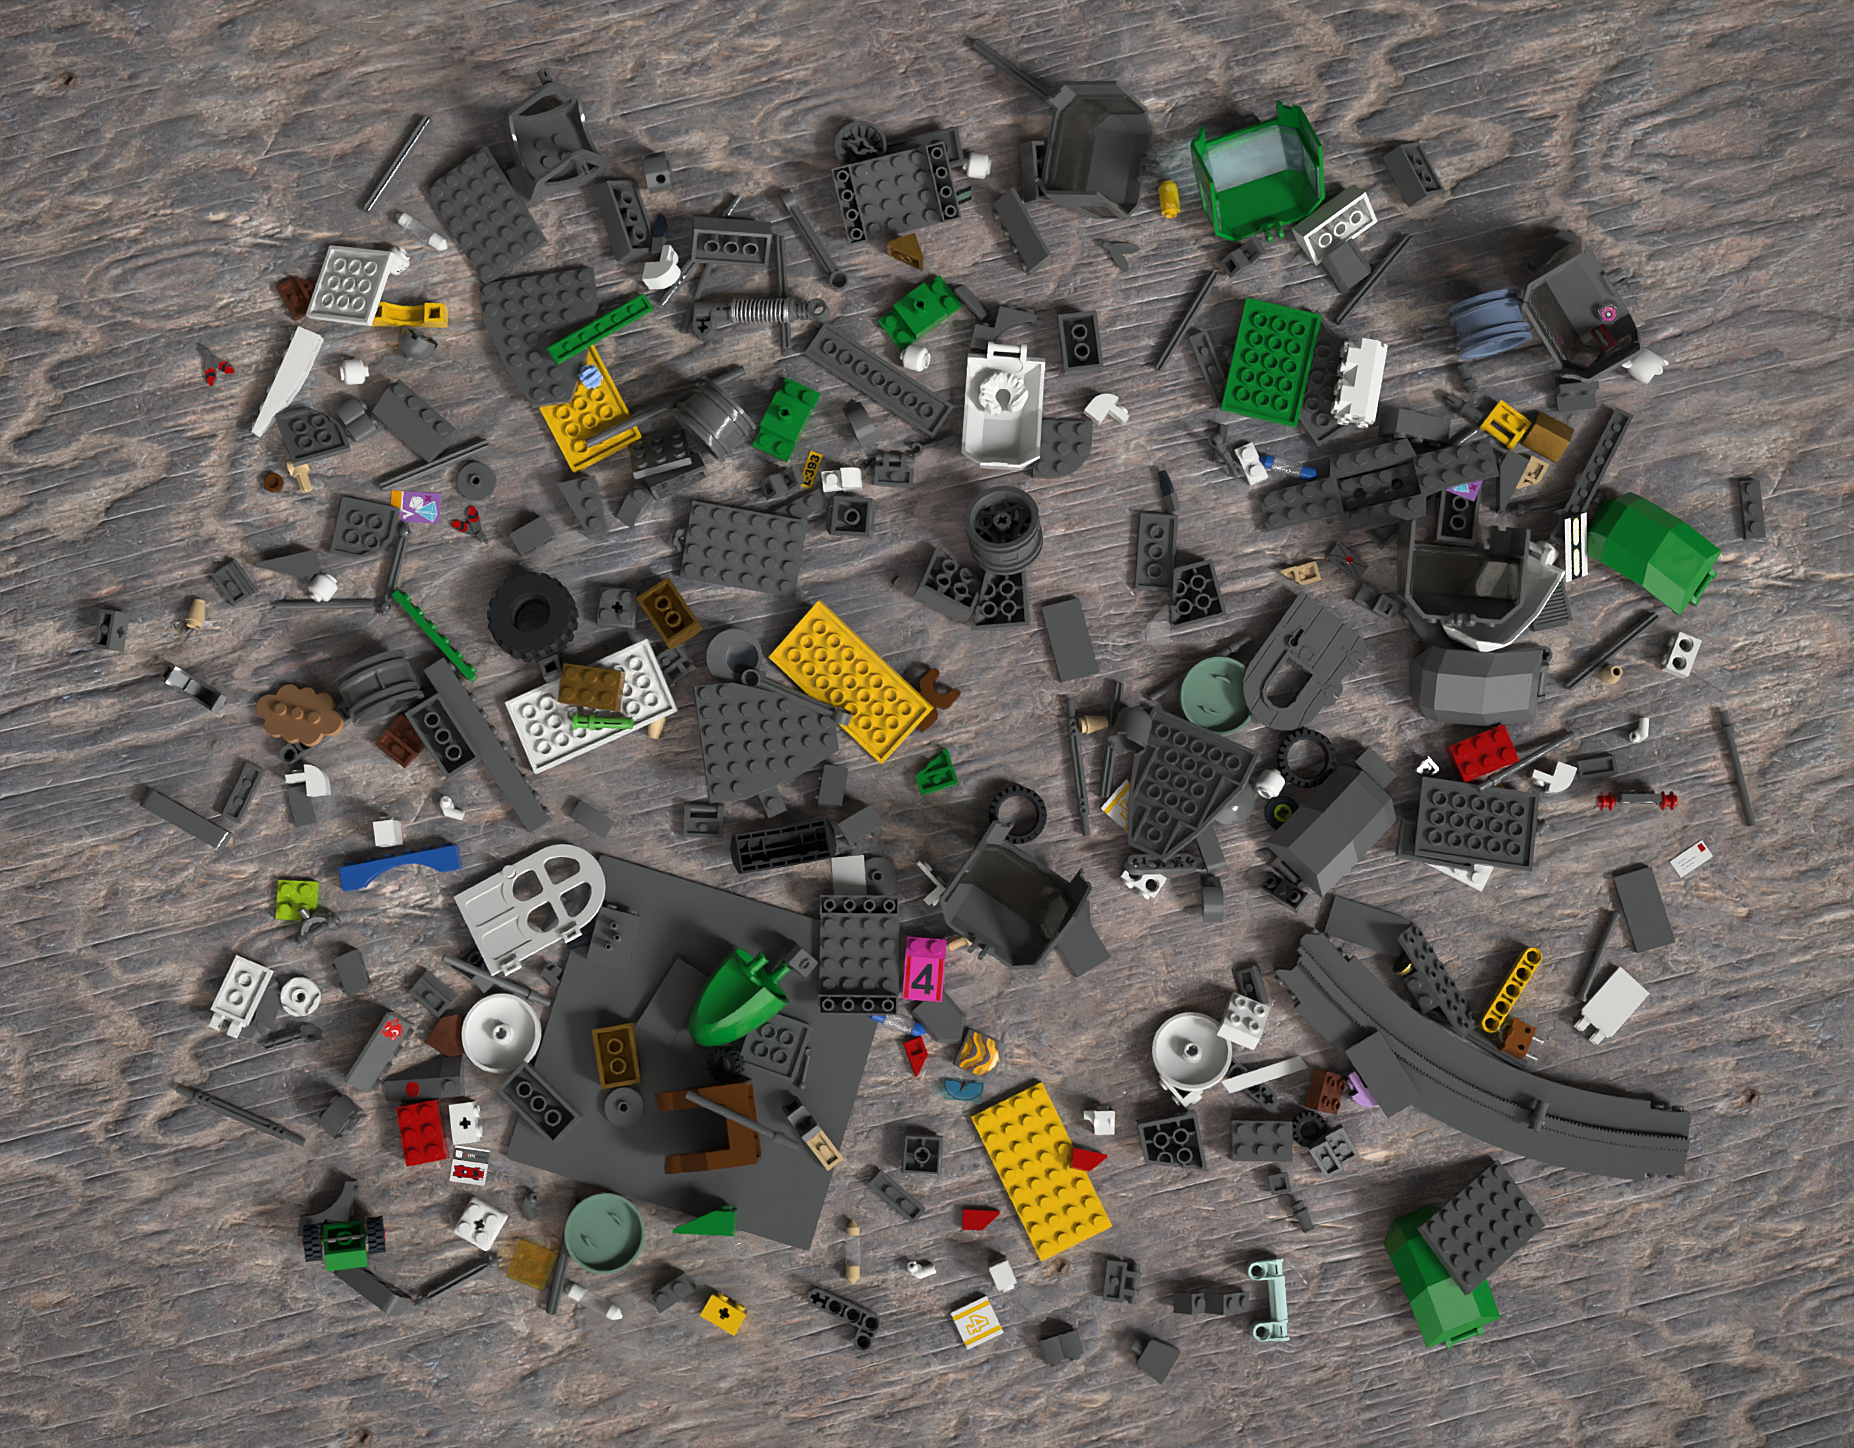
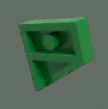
(937, 775)

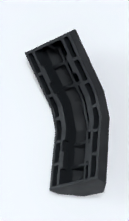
(783, 846)

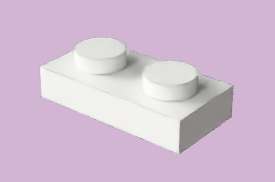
(1252, 467)

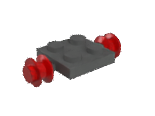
(1642, 797)

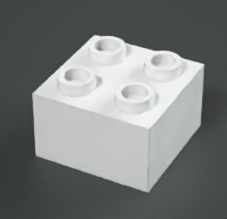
(1243, 1021)

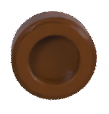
(273, 482)

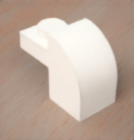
(662, 273)
(1104, 405)
(845, 479)
(316, 780)
(1558, 780)

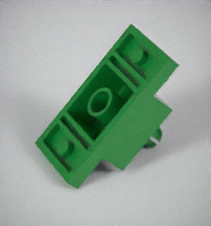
(919, 312)
(786, 419)

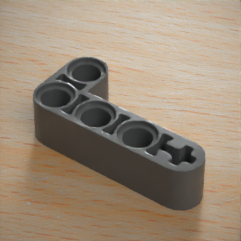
(375, 1290)
(841, 1313)

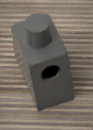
(1155, 1357)

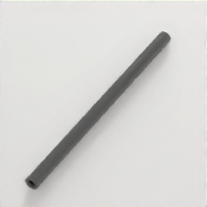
(657, 410)

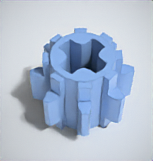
(590, 376)

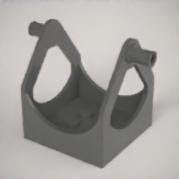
(555, 145)

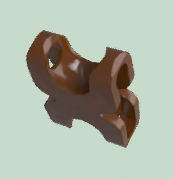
(936, 700)

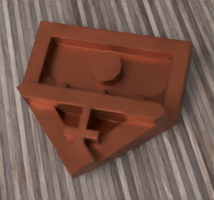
(296, 295)
(447, 1036)

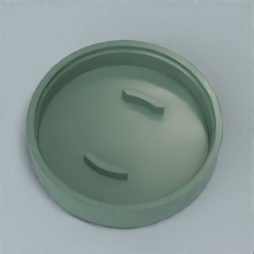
(1213, 695)
(604, 1232)

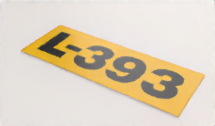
(811, 468)

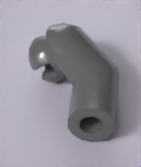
(528, 1204)

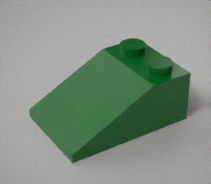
(717, 1222)

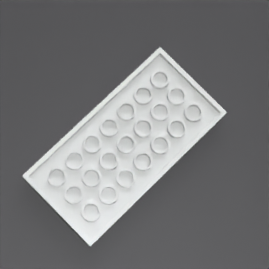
(547, 724)

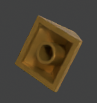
(907, 251)
(1548, 437)

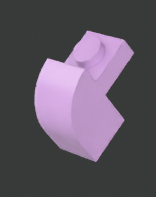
(1362, 1094)

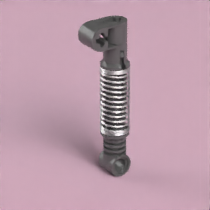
(737, 311)

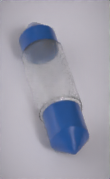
(1288, 467)
(900, 1023)

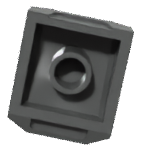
(851, 517)

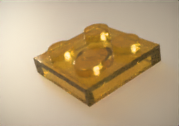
(532, 1264)

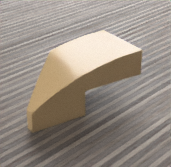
(1533, 472)
(1304, 573)

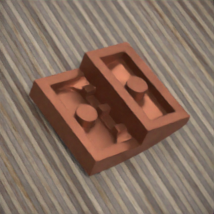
(401, 742)

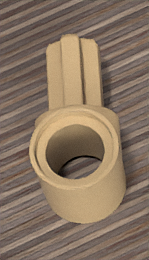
(301, 473)
(957, 941)

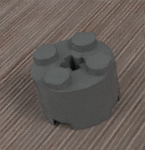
(340, 1116)

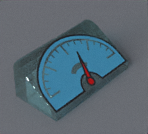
(963, 1091)

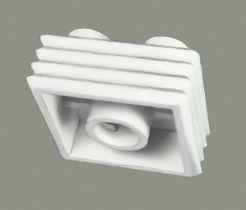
(467, 1225)

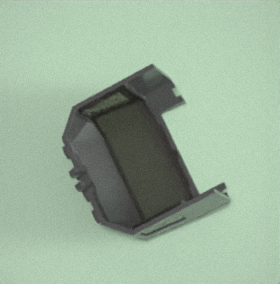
(1097, 149)
(1564, 308)
(1463, 581)
(1011, 902)

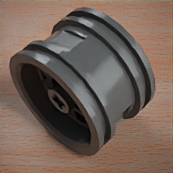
(713, 419)
(996, 536)

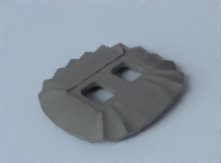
(265, 1013)

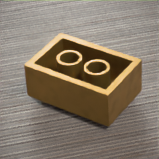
(669, 613)
(591, 687)
(617, 1055)

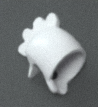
(1645, 366)

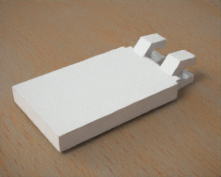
(239, 995)
(1611, 1005)

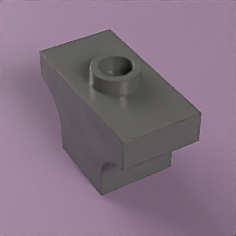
(798, 958)

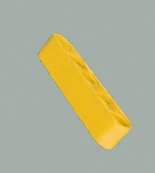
(1518, 984)

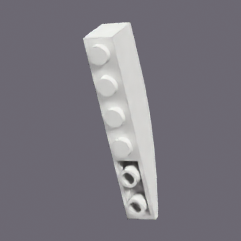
(289, 378)

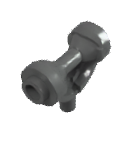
(305, 937)

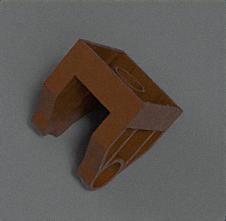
(743, 1141)

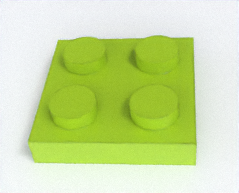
(293, 896)

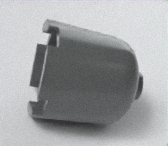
(1130, 731)

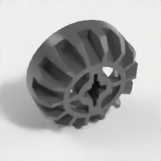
(854, 136)

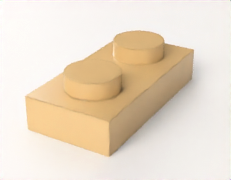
(825, 1150)

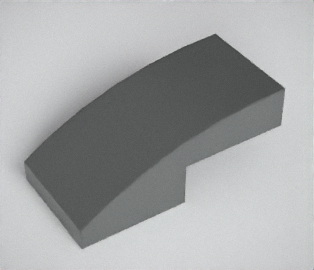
(1374, 601)
(592, 819)

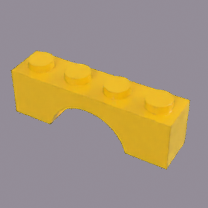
(425, 315)

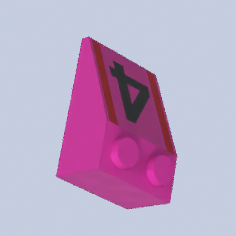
(924, 969)

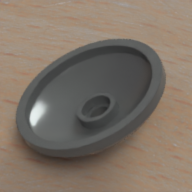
(1239, 808)

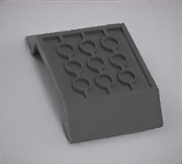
(896, 193)
(859, 955)

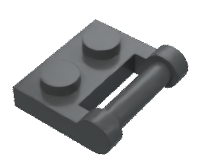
(703, 826)

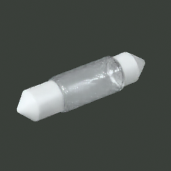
(421, 231)
(594, 1302)

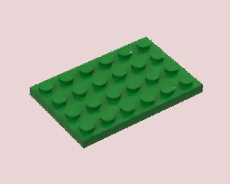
(1271, 362)

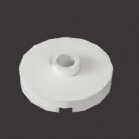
(290, 994)

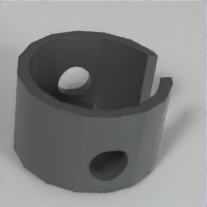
(658, 172)

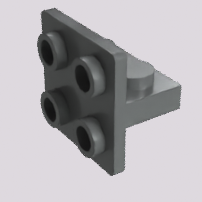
(1574, 394)

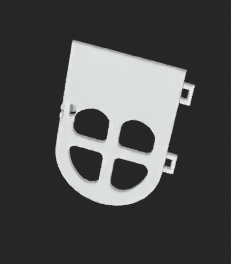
(500, 919)

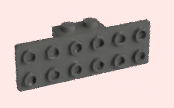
(1432, 983)

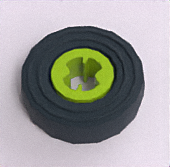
(1274, 806)

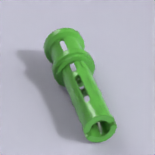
(592, 722)

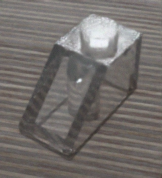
(1158, 629)

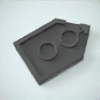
(942, 1020)

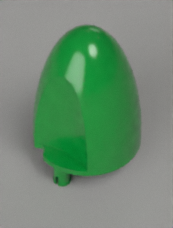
(736, 998)

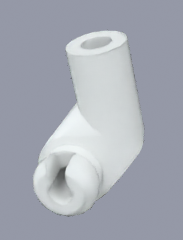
(1640, 733)
(449, 809)
(919, 1271)

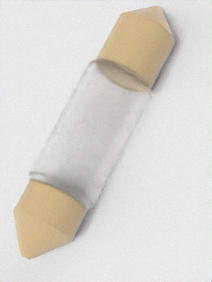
(852, 1251)

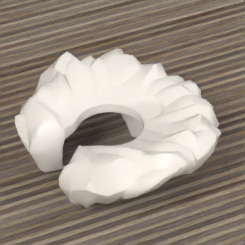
(999, 381)

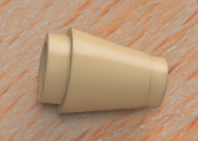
(196, 614)
(1608, 676)
(1090, 723)
(655, 728)

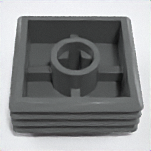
(610, 597)
(911, 1162)

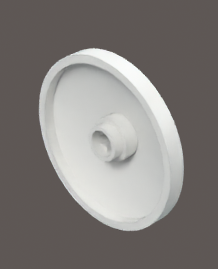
(501, 1033)
(1190, 1052)

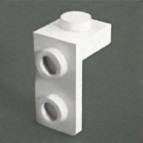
(935, 895)
(1189, 1097)

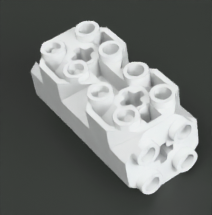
(1359, 382)

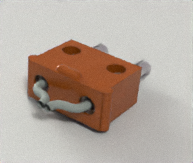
(1518, 1039)

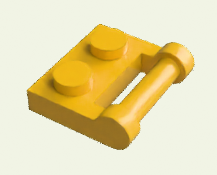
(1509, 420)

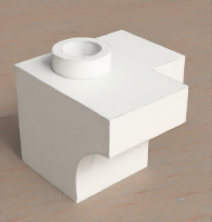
(1101, 1119)

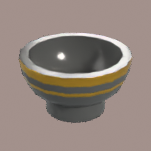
(1403, 965)

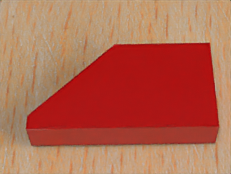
(916, 1053)
(1085, 1160)
(978, 1219)

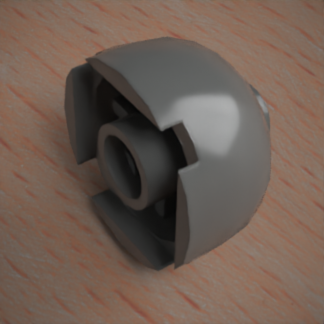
(415, 344)

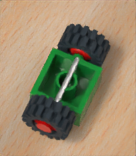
(344, 1243)

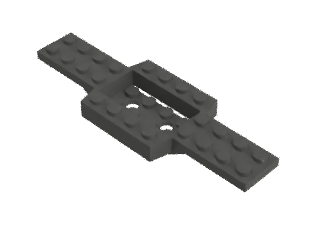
(1381, 503)

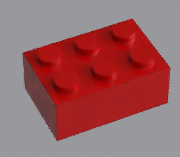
(1482, 754)
(422, 1132)

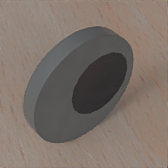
(733, 653)

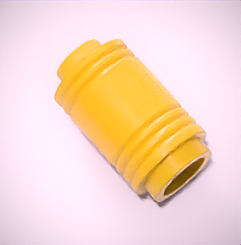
(1169, 199)

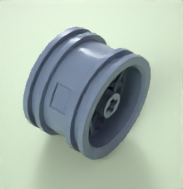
(1489, 323)

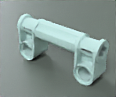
(1276, 1327)

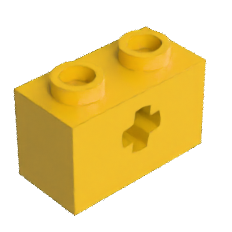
(713, 1313)

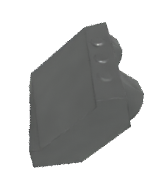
(1346, 266)

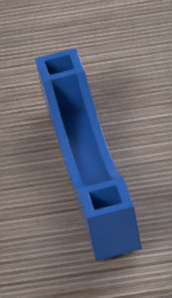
(359, 876)

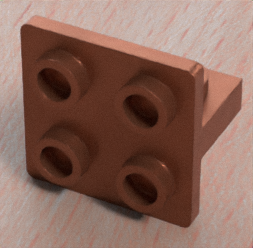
(1325, 1091)

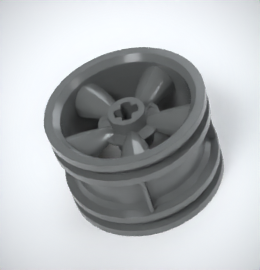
(379, 688)

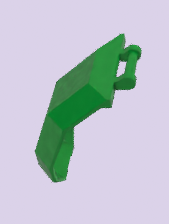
(1652, 549)
(1434, 1296)

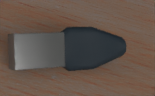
(659, 235)
(1170, 498)

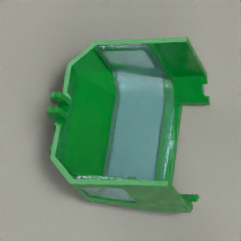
(1260, 175)

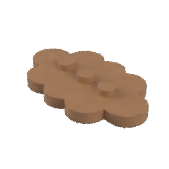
(299, 715)

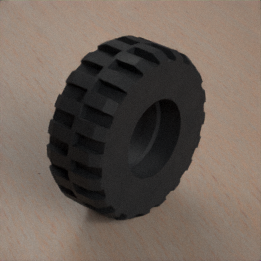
(518, 594)

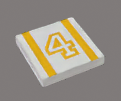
(1117, 805)
(977, 1322)

